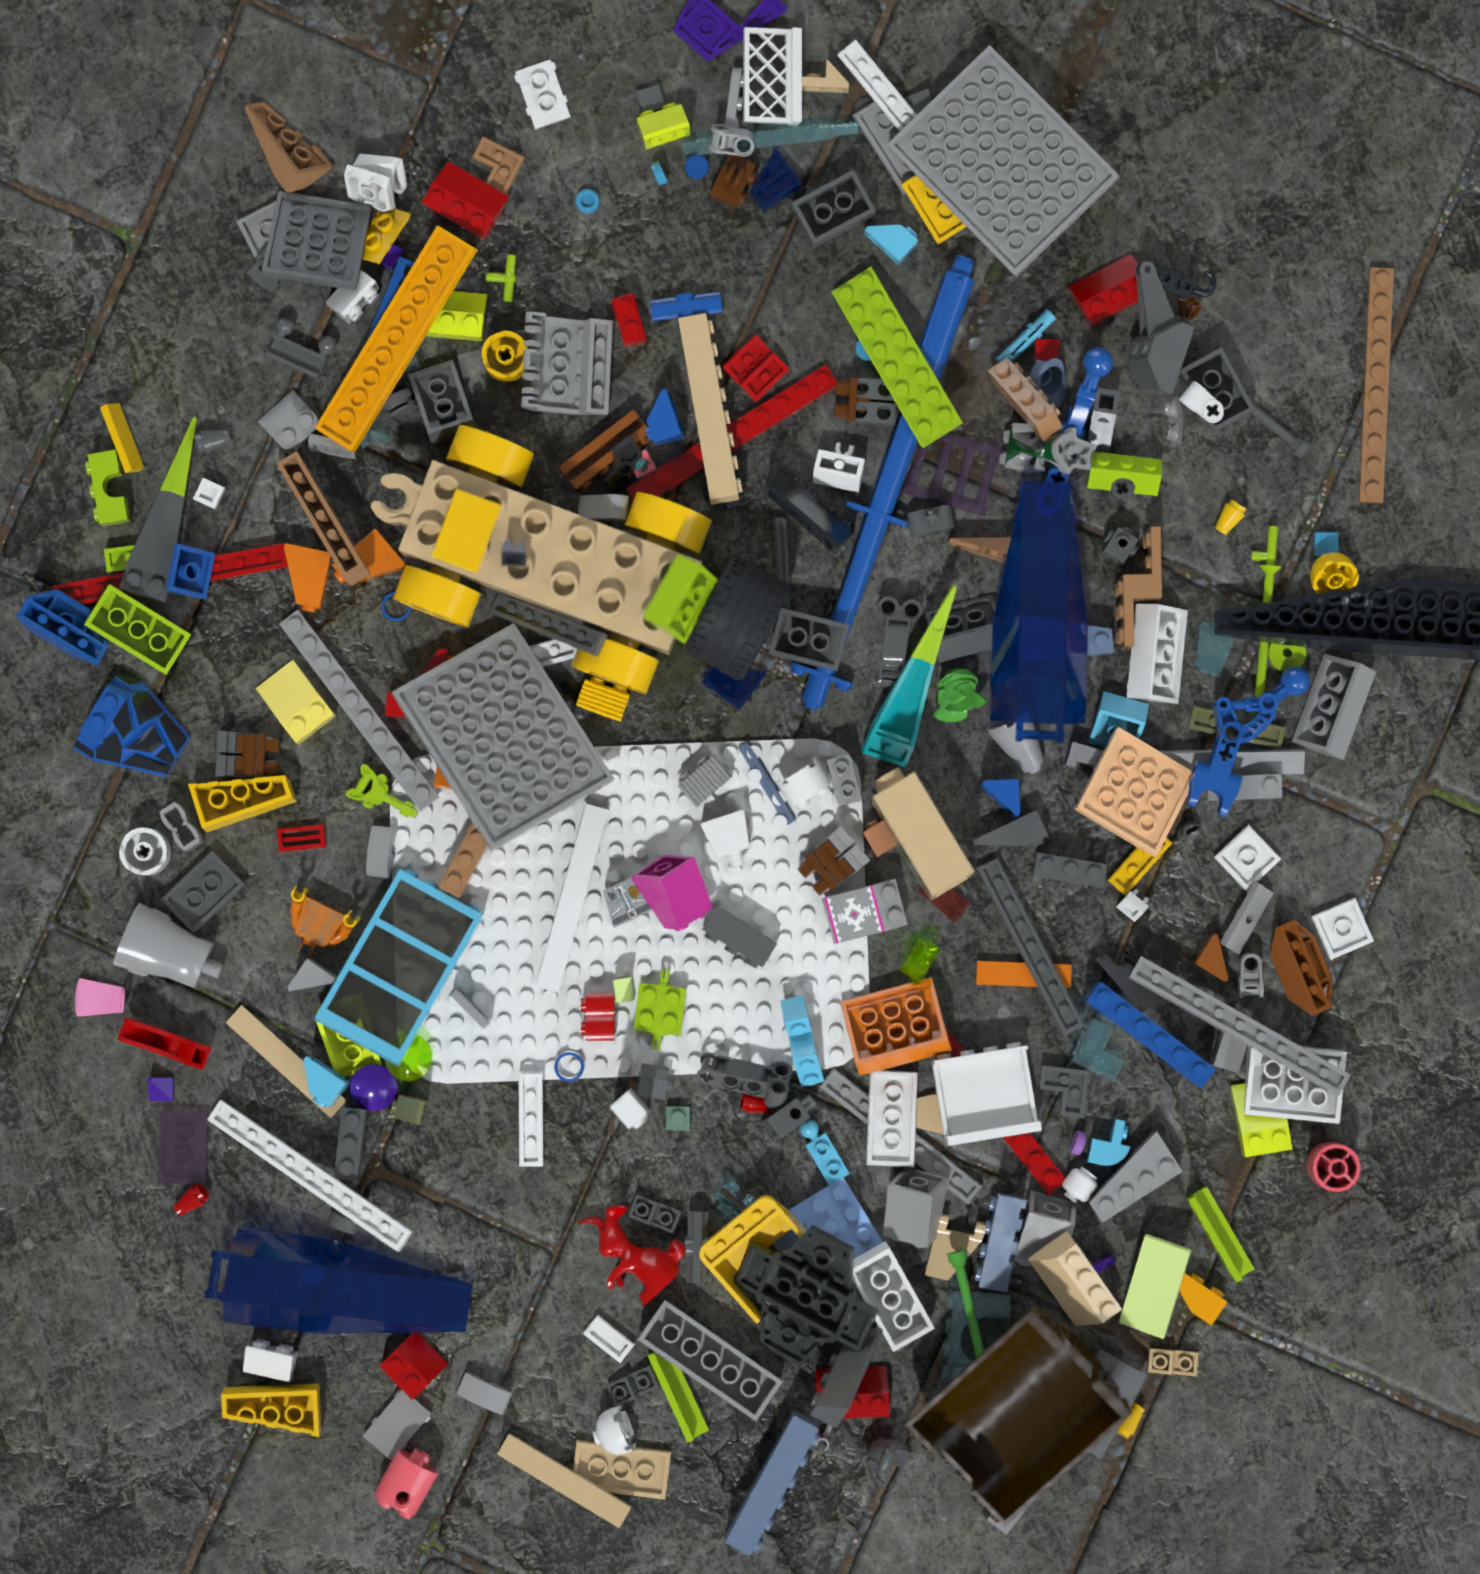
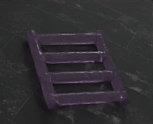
(955, 502)

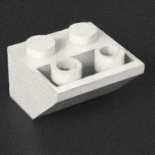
(349, 303)
(270, 1360)

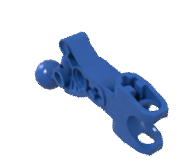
(1097, 364)
(1217, 774)

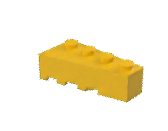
(236, 800)
(280, 1406)

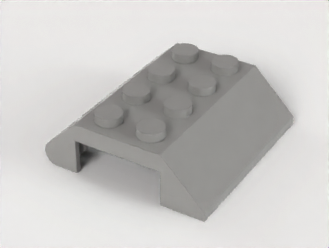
(567, 365)

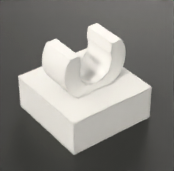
(1132, 905)

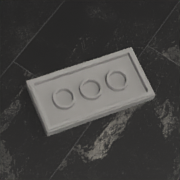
(879, 133)

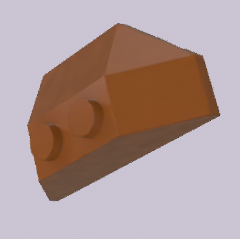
(1302, 968)

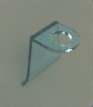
(1212, 650)

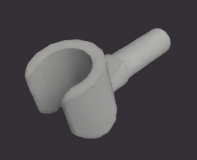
(825, 1436)

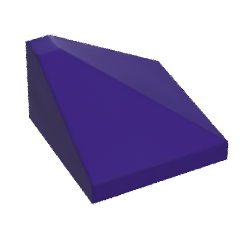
(160, 1088)

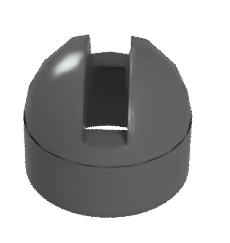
(1188, 825)

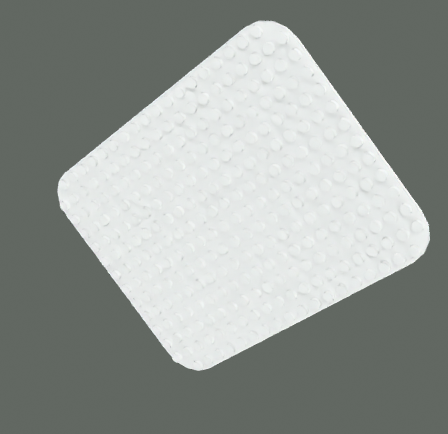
(727, 1003)

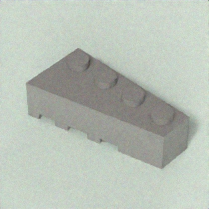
(1140, 1174)

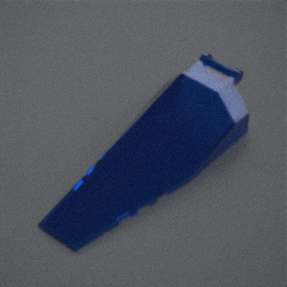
(1040, 619)
(331, 1287)

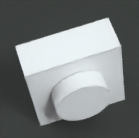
(209, 493)

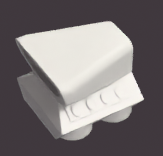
(375, 180)

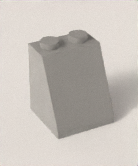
(914, 1207)
(1042, 1223)

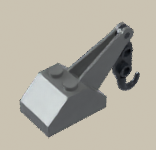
(1162, 342)

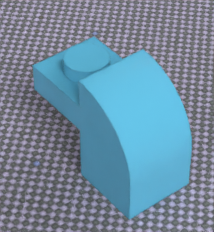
(1110, 1151)

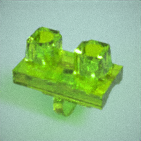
(919, 960)

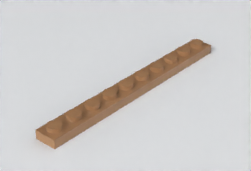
(1376, 385)

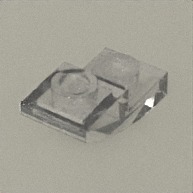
(1174, 415)

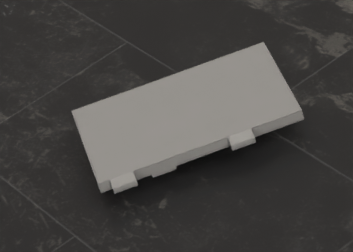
(396, 1424)

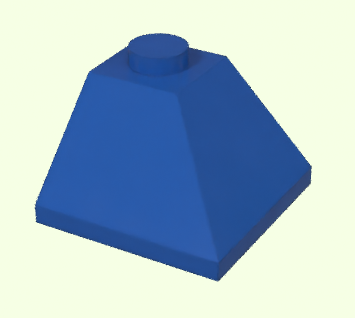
(664, 421)

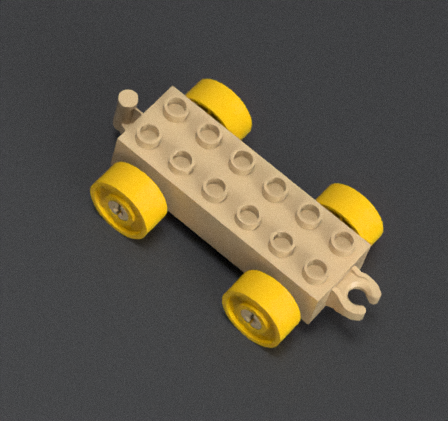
(570, 563)

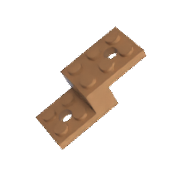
(1139, 587)

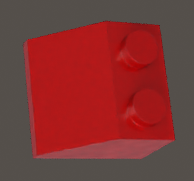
(413, 1365)

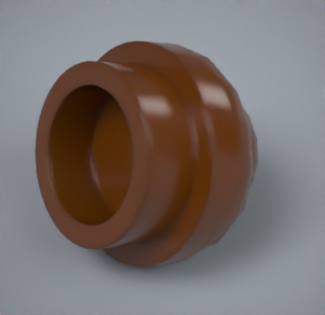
(1189, 307)

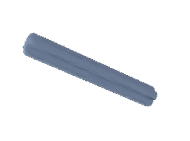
(767, 782)

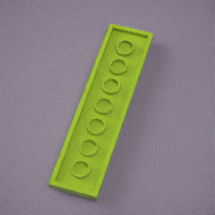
(897, 357)

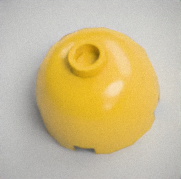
(1333, 572)

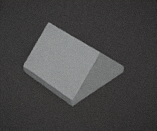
(311, 975)

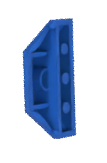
(61, 623)

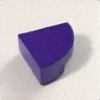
(1100, 1265)

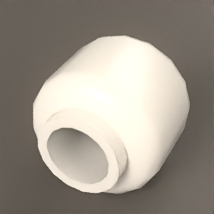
(1079, 1185)

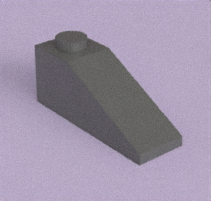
(1019, 832)

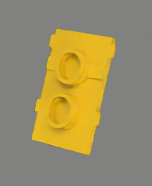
(382, 233)

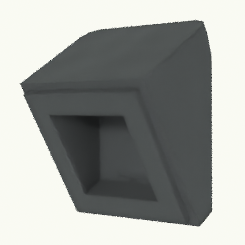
(919, 100)

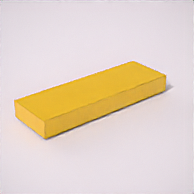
(122, 438)
(1135, 868)

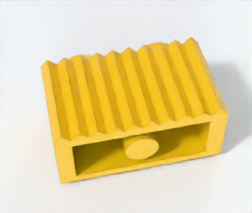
(603, 699)

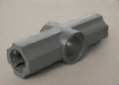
(697, 1234)

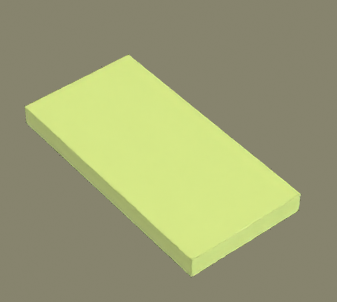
(1155, 1286)

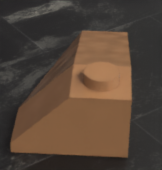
(289, 156)
(988, 547)

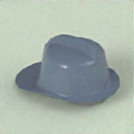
(1050, 379)

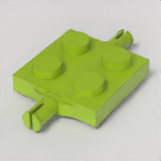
(660, 1009)

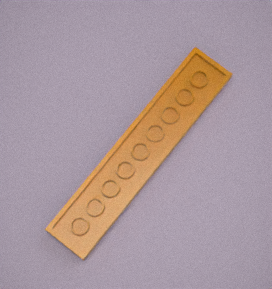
(396, 339)

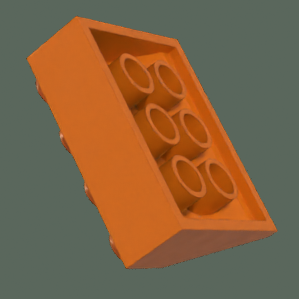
(895, 1026)

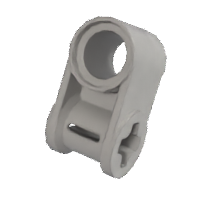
(729, 140)
(1250, 978)

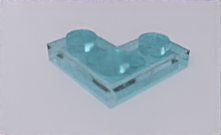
(1091, 1051)

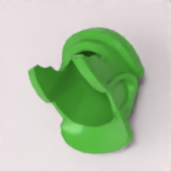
(957, 695)

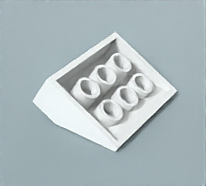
(1282, 1093)

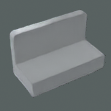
(1228, 1053)

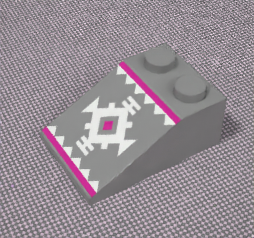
(864, 911)

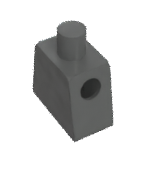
(781, 1123)

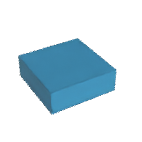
(1325, 542)

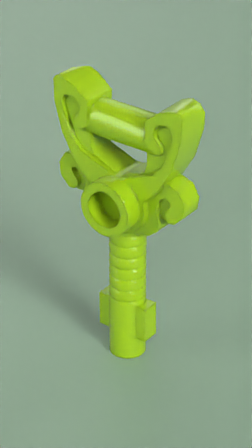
(378, 793)

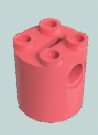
(1333, 1166)
(408, 1474)

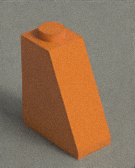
(377, 556)
(309, 575)

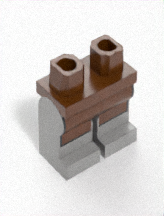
(827, 865)

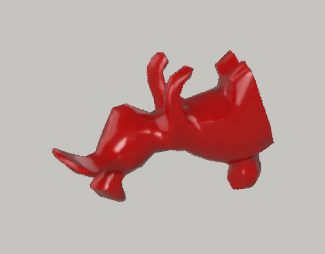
(648, 1264)

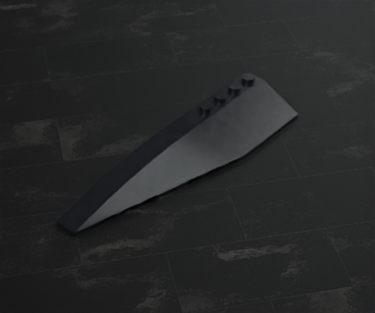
(1384, 618)

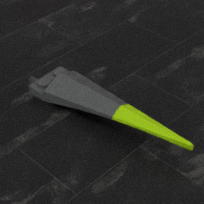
(152, 555)

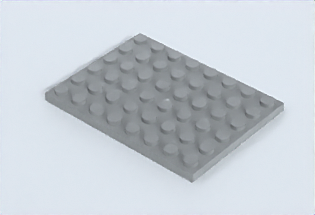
(1003, 161)
(502, 737)

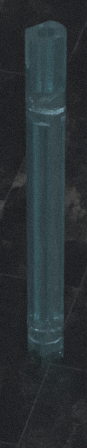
(780, 137)

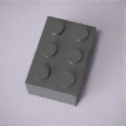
(833, 209)
(1221, 381)

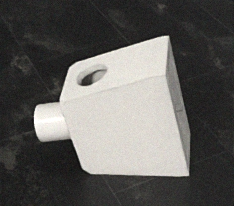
(728, 836)

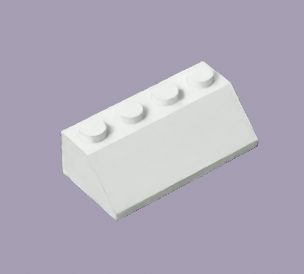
(1157, 653)

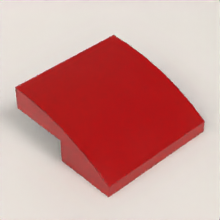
(755, 368)

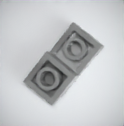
(379, 854)
(484, 1394)

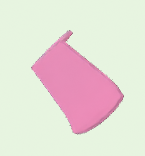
(98, 998)

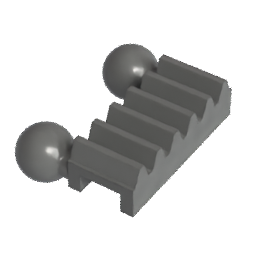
(297, 356)

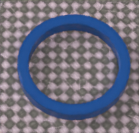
(387, 616)
(556, 1064)

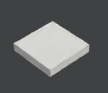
(1247, 858)
(1342, 928)

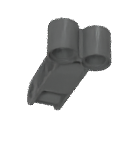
(895, 640)
(748, 1078)

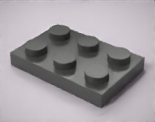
(203, 892)

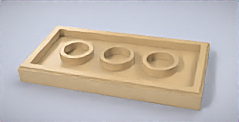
(633, 1473)

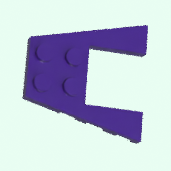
(713, 32)

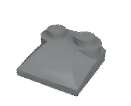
(290, 423)

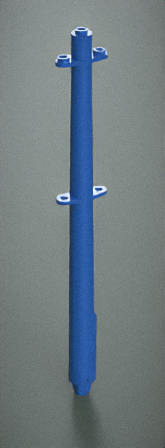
(935, 346)

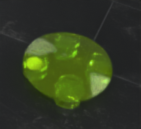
(415, 1063)

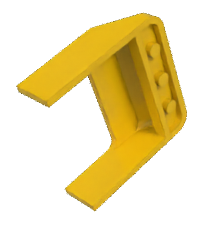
(726, 1250)

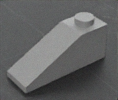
(1256, 787)

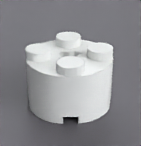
(804, 783)
(157, 857)

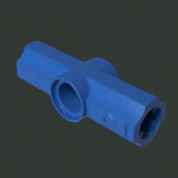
(685, 305)

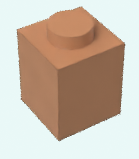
(879, 837)

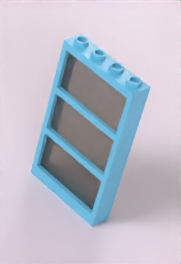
(399, 966)

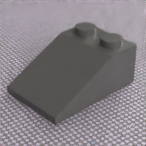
(441, 401)
(809, 639)

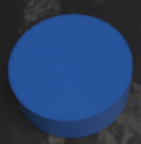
(696, 167)

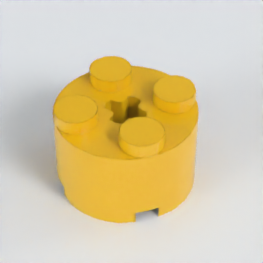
(499, 344)

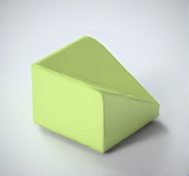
(623, 990)

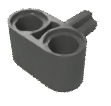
(930, 521)

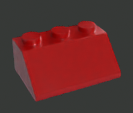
(466, 200)
(1107, 291)
(871, 1395)

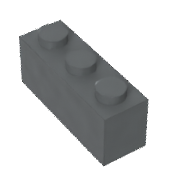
(1069, 870)
(739, 937)
(350, 1143)

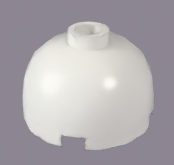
(614, 1432)

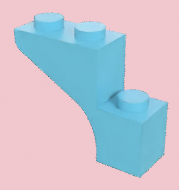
(802, 1041)

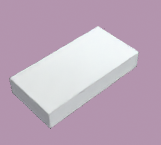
(608, 1338)

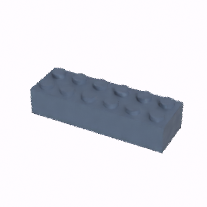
(771, 1483)

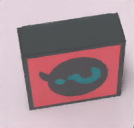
(644, 465)

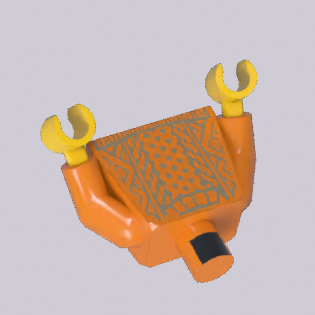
(318, 923)

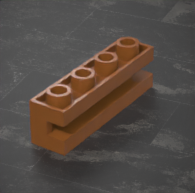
(597, 456)

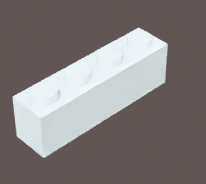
(630, 1109)

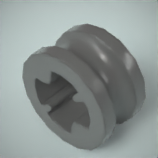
(1128, 487)

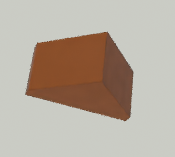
(1211, 959)

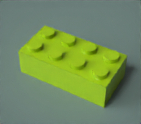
(137, 629)

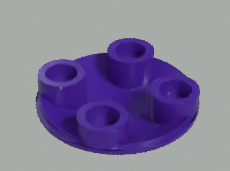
(373, 1087)

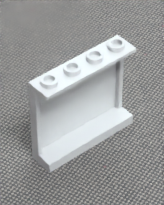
(985, 1094)

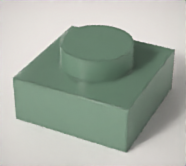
(677, 1117)

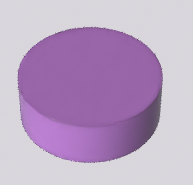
(1078, 1142)

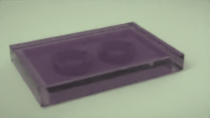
(183, 1147)

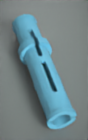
(1012, 351)

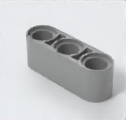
(604, 507)

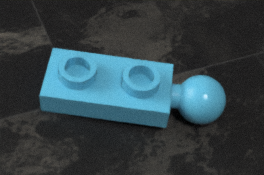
(823, 1152)

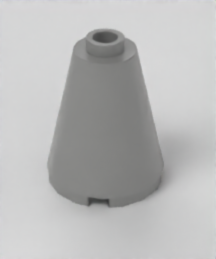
(1025, 754)

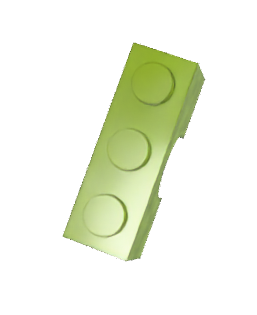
(1108, 467)
(102, 468)

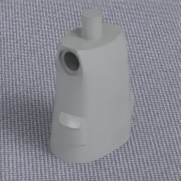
(164, 949)

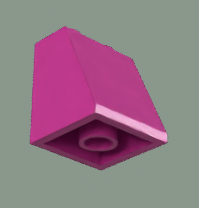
(674, 890)

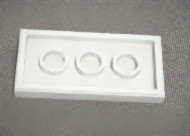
(891, 1118)

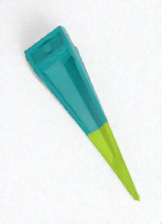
(898, 720)

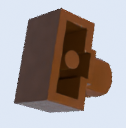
(733, 181)

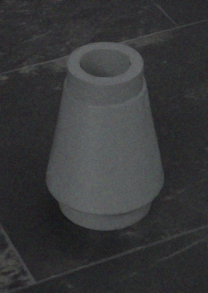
(211, 439)

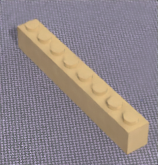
(708, 408)

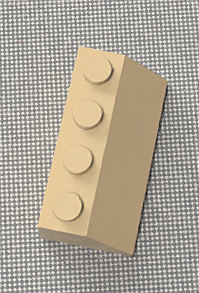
(1074, 1282)

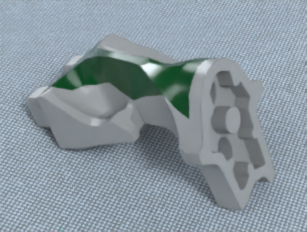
(1057, 449)

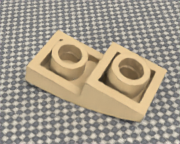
(1173, 1362)

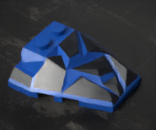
(132, 729)

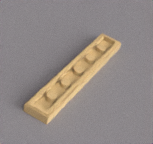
(276, 1053)
(564, 1480)

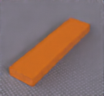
(1014, 974)

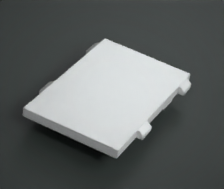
(542, 94)

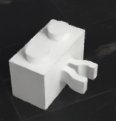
(839, 469)

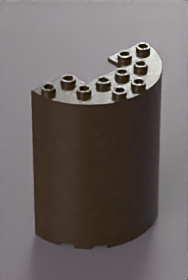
(1021, 1414)

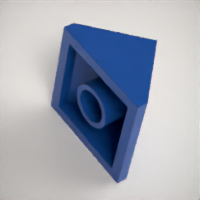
(190, 571)
(1004, 793)

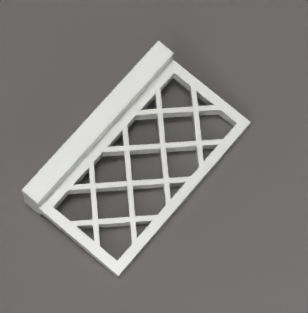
(792, 79)

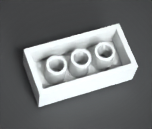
(888, 1289)

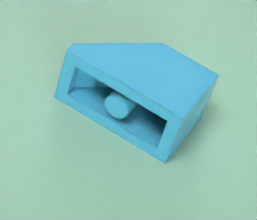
(893, 240)

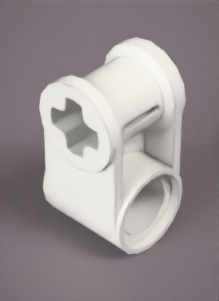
(1198, 401)

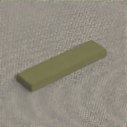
(1204, 721)

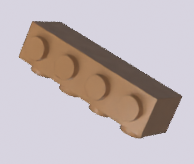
(1025, 399)

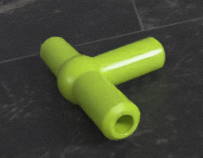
(508, 277)

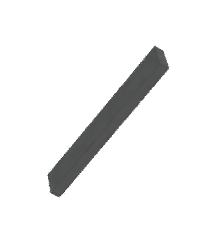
(548, 624)

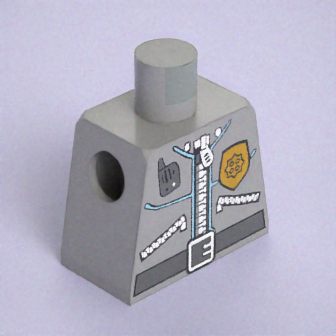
(624, 899)

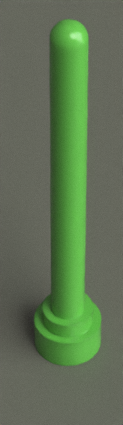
(958, 1260)

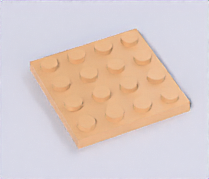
(1135, 792)

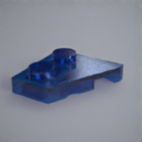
(775, 183)
(731, 690)

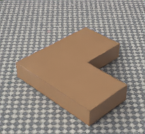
(502, 160)

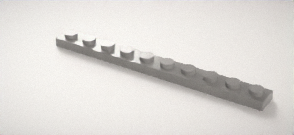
(359, 710)
(1239, 1026)

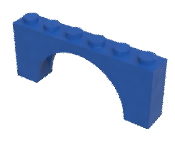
(1149, 1034)

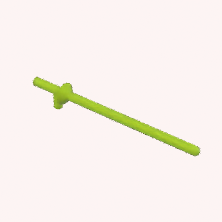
(1269, 570)

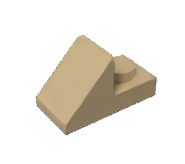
(832, 82)

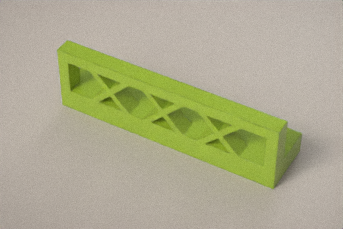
(1220, 1233)
(679, 1397)

